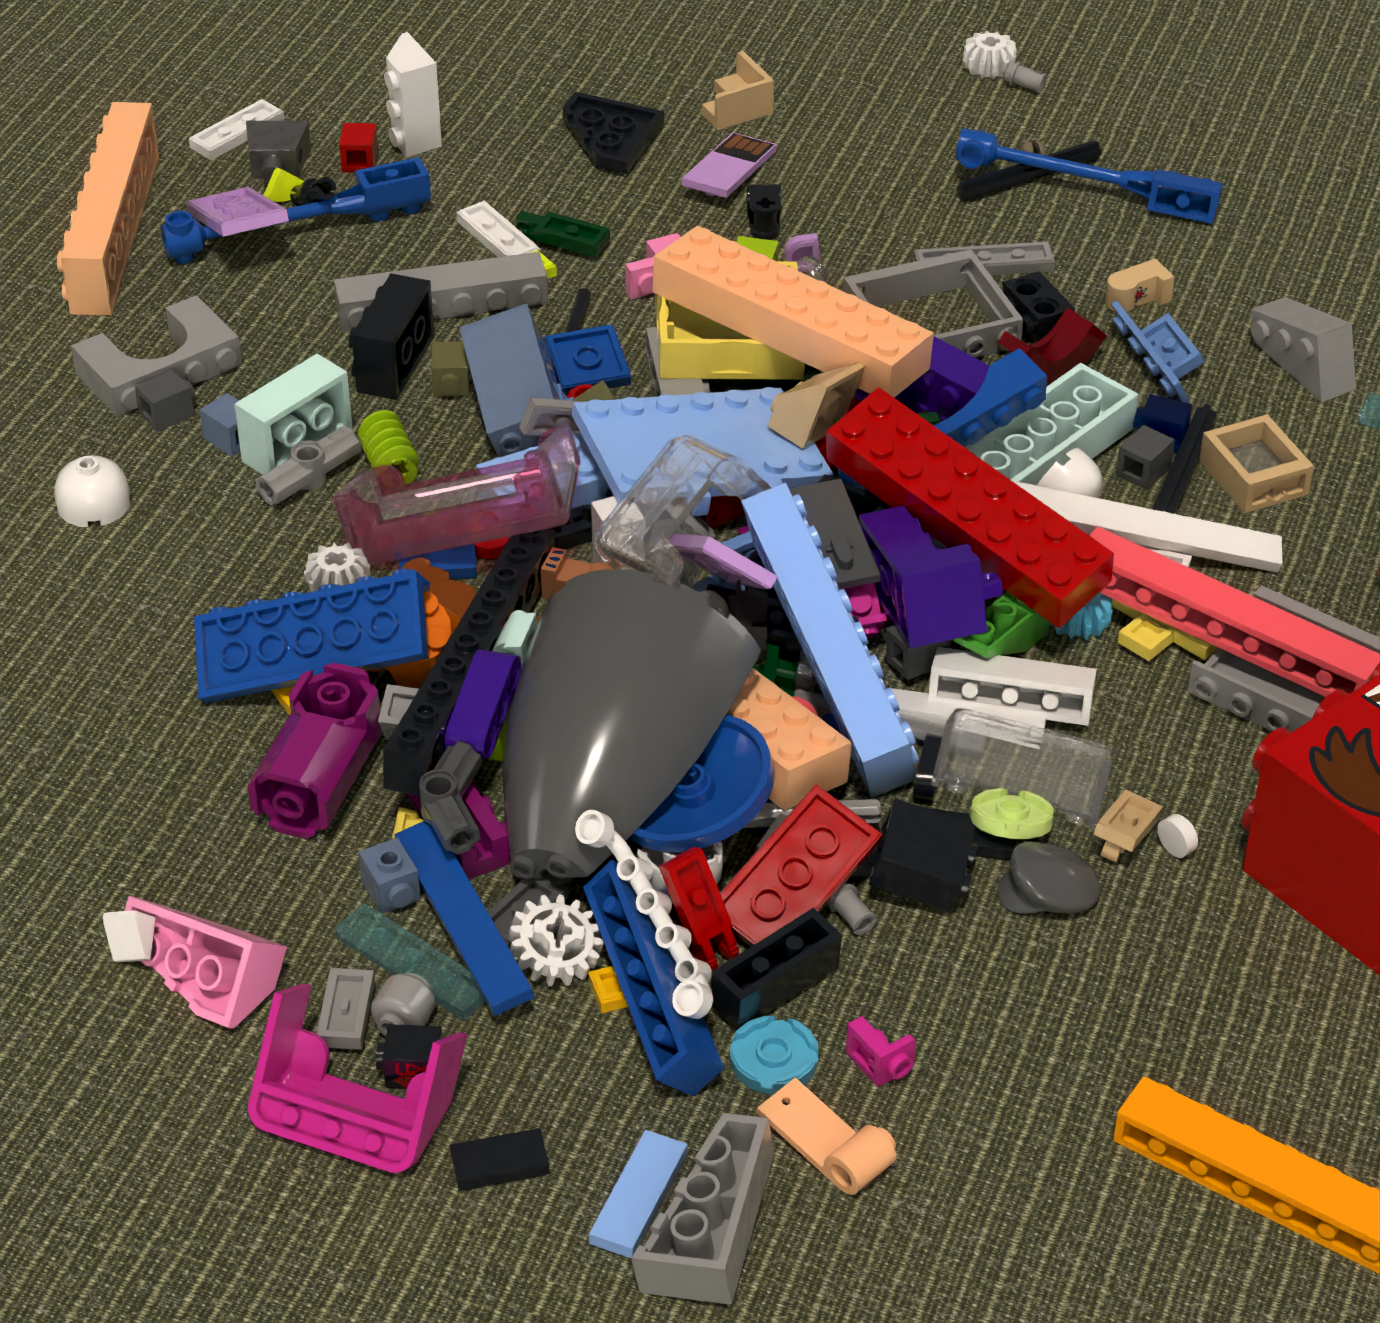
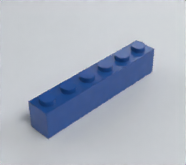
(676, 1045)

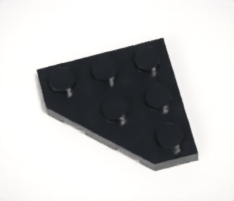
(611, 129)

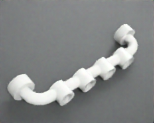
(693, 995)

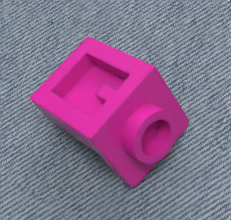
(867, 608)
(875, 1055)

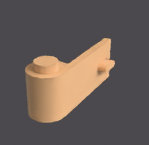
(826, 1140)

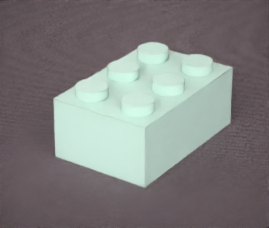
(292, 409)

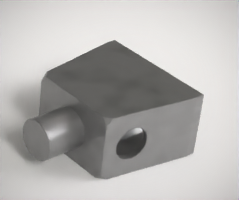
(277, 145)

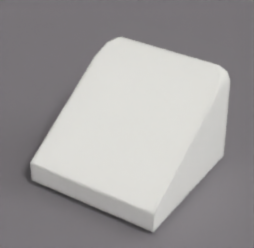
(129, 935)

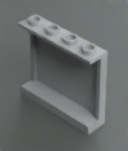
(1261, 693)

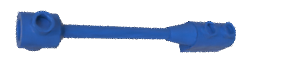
(1165, 190)
(376, 192)

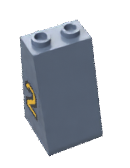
(508, 369)

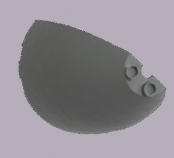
(612, 711)

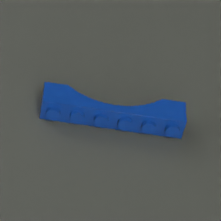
(1008, 390)

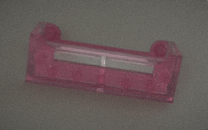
(461, 508)

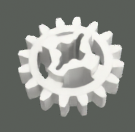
(535, 942)

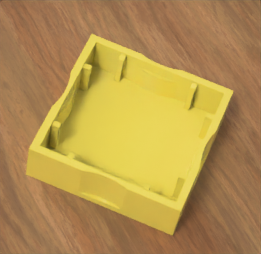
(704, 349)

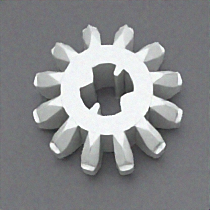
(989, 54)
(335, 566)

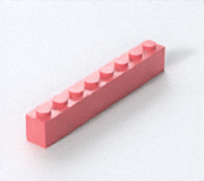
(1234, 620)

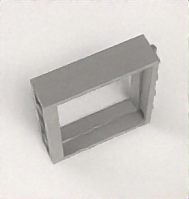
(941, 275)

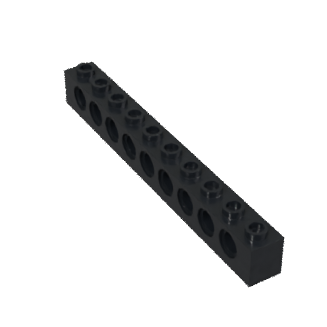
(509, 587)

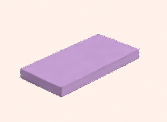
(236, 211)
(722, 561)

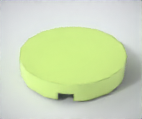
(1011, 815)

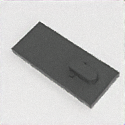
(839, 532)

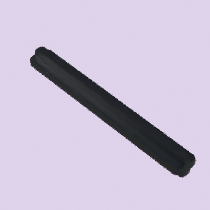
(1022, 173)
(1185, 460)

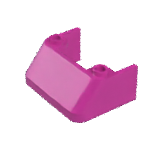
(308, 1106)

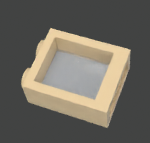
(1253, 460)

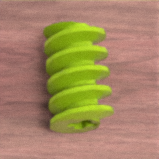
(388, 443)

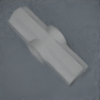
(308, 465)

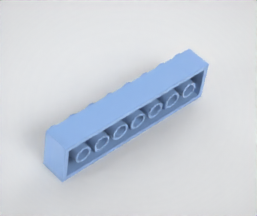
(832, 640)

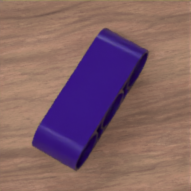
(484, 701)

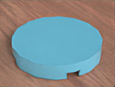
(772, 1053)

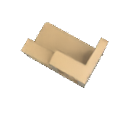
(740, 95)

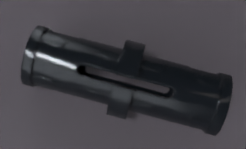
(313, 191)

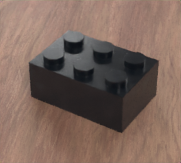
(392, 336)

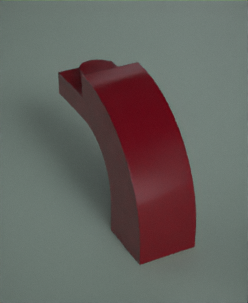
(1063, 348)

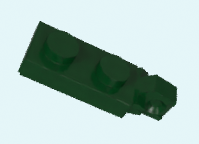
(564, 232)

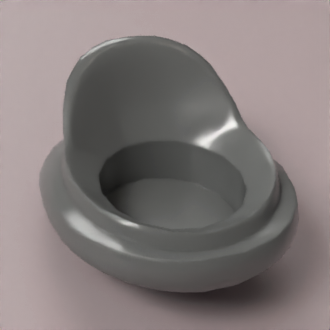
(1048, 880)

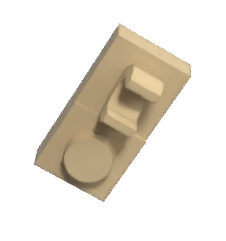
(1126, 824)

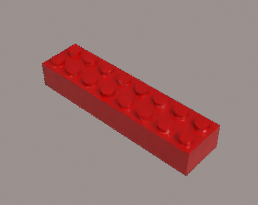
(969, 502)

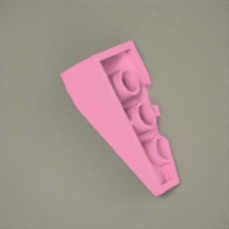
(211, 964)

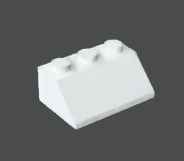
(412, 98)

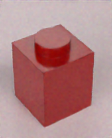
(358, 146)

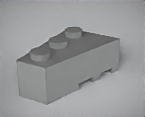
(1307, 345)

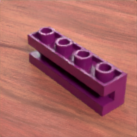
(492, 849)

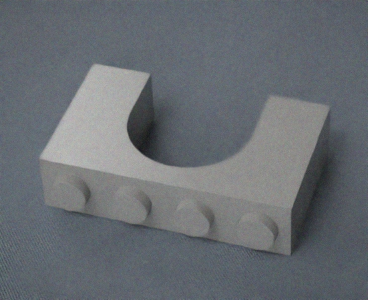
(205, 351)

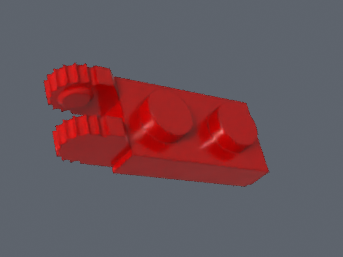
(699, 905)

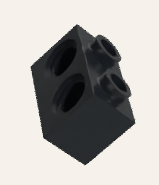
(1036, 303)

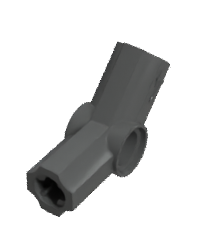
(442, 797)

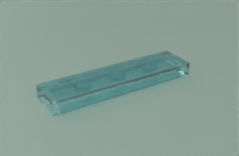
(403, 952)

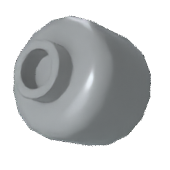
(403, 1001)

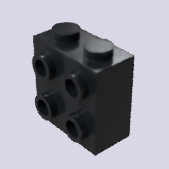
(924, 856)

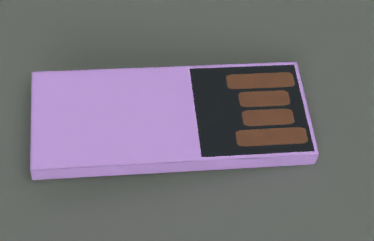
(729, 165)

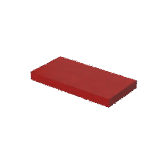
(798, 866)

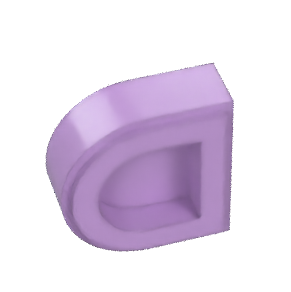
(802, 246)

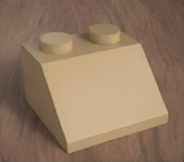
(813, 405)

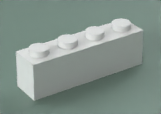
(1013, 685)

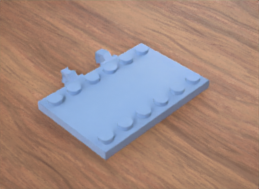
(633, 430)

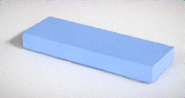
(638, 1194)

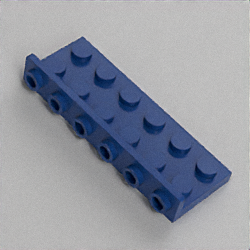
(277, 640)

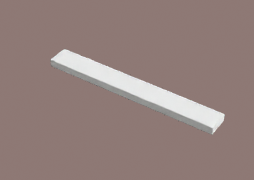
(1165, 529)

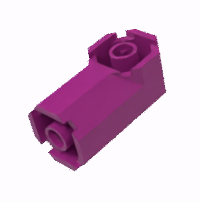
(317, 750)

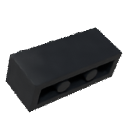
(775, 968)

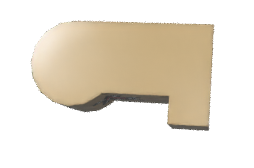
(1140, 285)

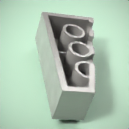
(708, 1226)

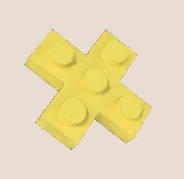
(1150, 636)

